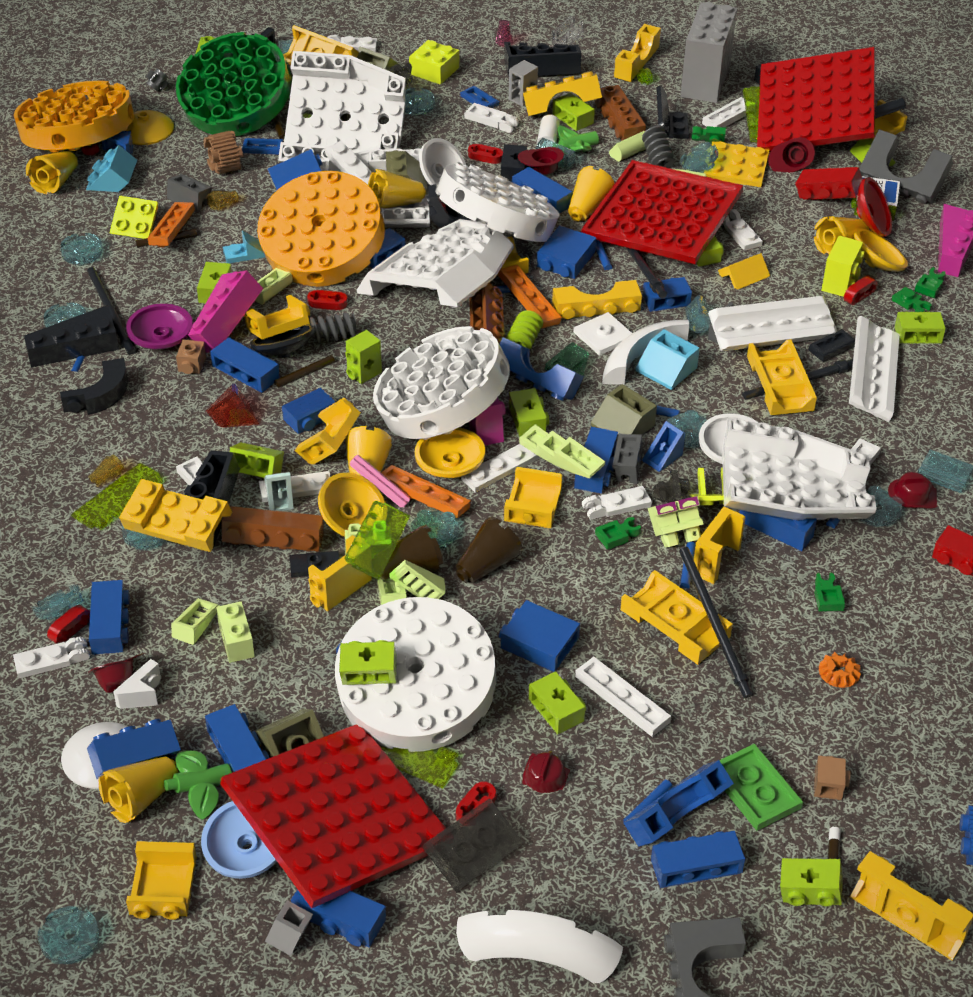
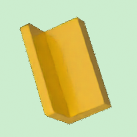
(746, 271)

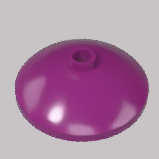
(159, 326)

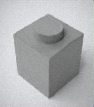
(288, 927)

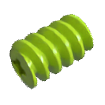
(525, 328)

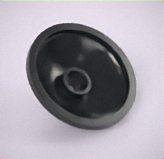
(284, 343)

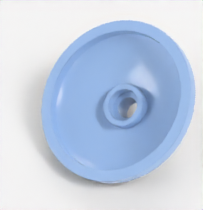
(224, 841)

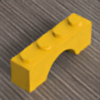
(630, 62)
(585, 87)
(572, 303)

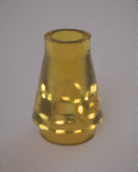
(222, 199)
(106, 470)

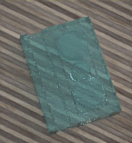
(946, 470)

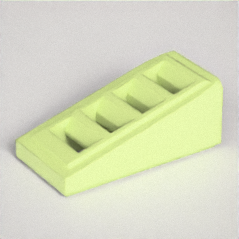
(434, 584)
(191, 633)

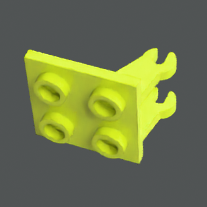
(134, 217)
(707, 499)

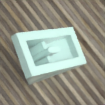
(279, 491)

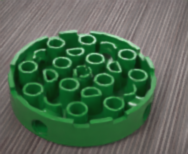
(234, 84)

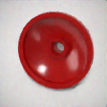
(874, 207)

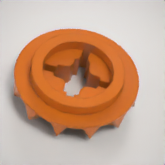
(839, 678)

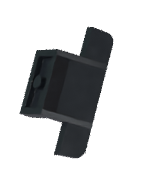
(674, 122)

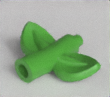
(577, 142)
(198, 781)

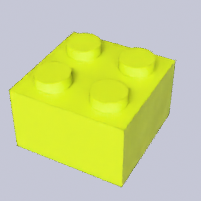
(434, 62)
(843, 265)

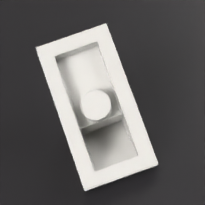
(139, 688)

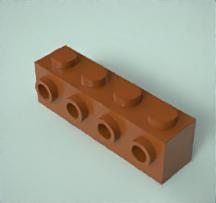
(619, 112)
(487, 311)
(273, 529)

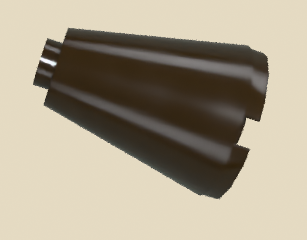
(418, 549)
(488, 551)

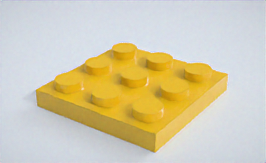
(739, 164)

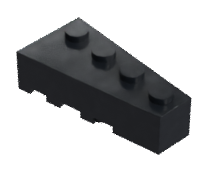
(550, 60)
(78, 336)
(215, 479)

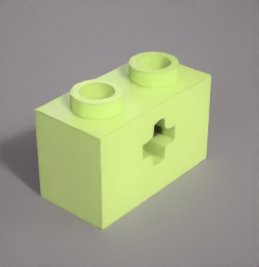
(235, 632)

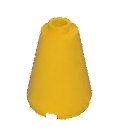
(50, 170)
(395, 190)
(589, 192)
(831, 227)
(370, 445)
(135, 786)

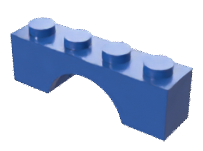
(559, 379)
(667, 809)

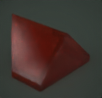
(232, 409)

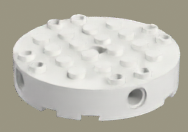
(497, 202)
(441, 383)
(451, 678)

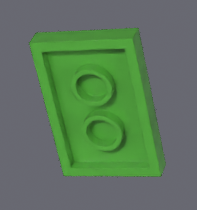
(759, 788)

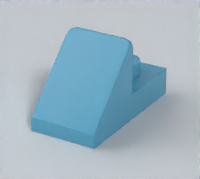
(248, 250)

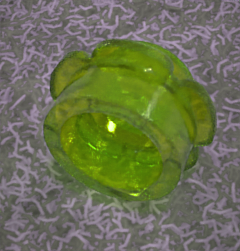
(645, 76)

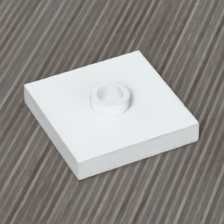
(602, 333)

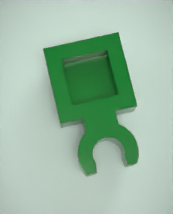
(709, 134)
(930, 284)
(909, 299)
(616, 534)
(827, 595)

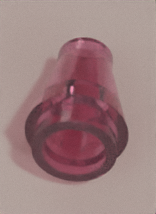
(503, 33)

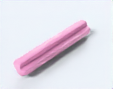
(380, 481)

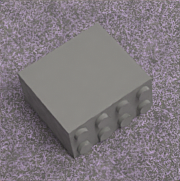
(708, 52)

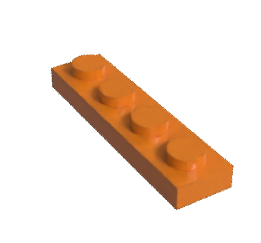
(171, 224)
(529, 295)
(427, 492)

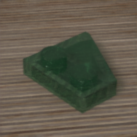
(571, 357)

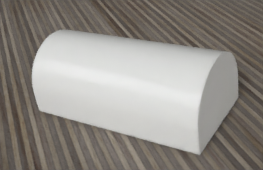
(549, 128)

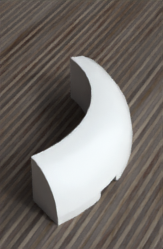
(635, 345)
(539, 939)

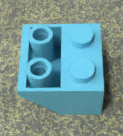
(113, 171)
(668, 359)

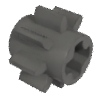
(157, 79)

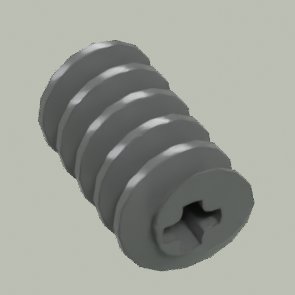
(658, 146)
(334, 327)

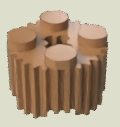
(223, 152)

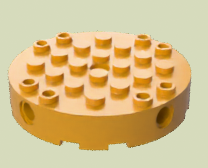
(71, 120)
(321, 227)

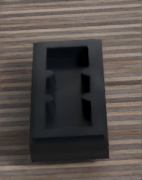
(832, 345)
(300, 562)

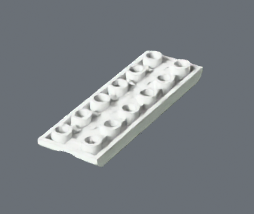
(772, 322)
(874, 369)

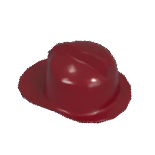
(791, 155)
(542, 160)
(914, 491)
(113, 674)
(545, 773)

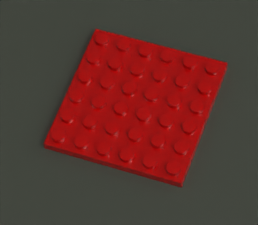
(818, 99)
(663, 211)
(334, 813)

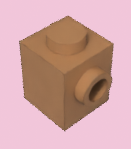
(191, 356)
(830, 777)

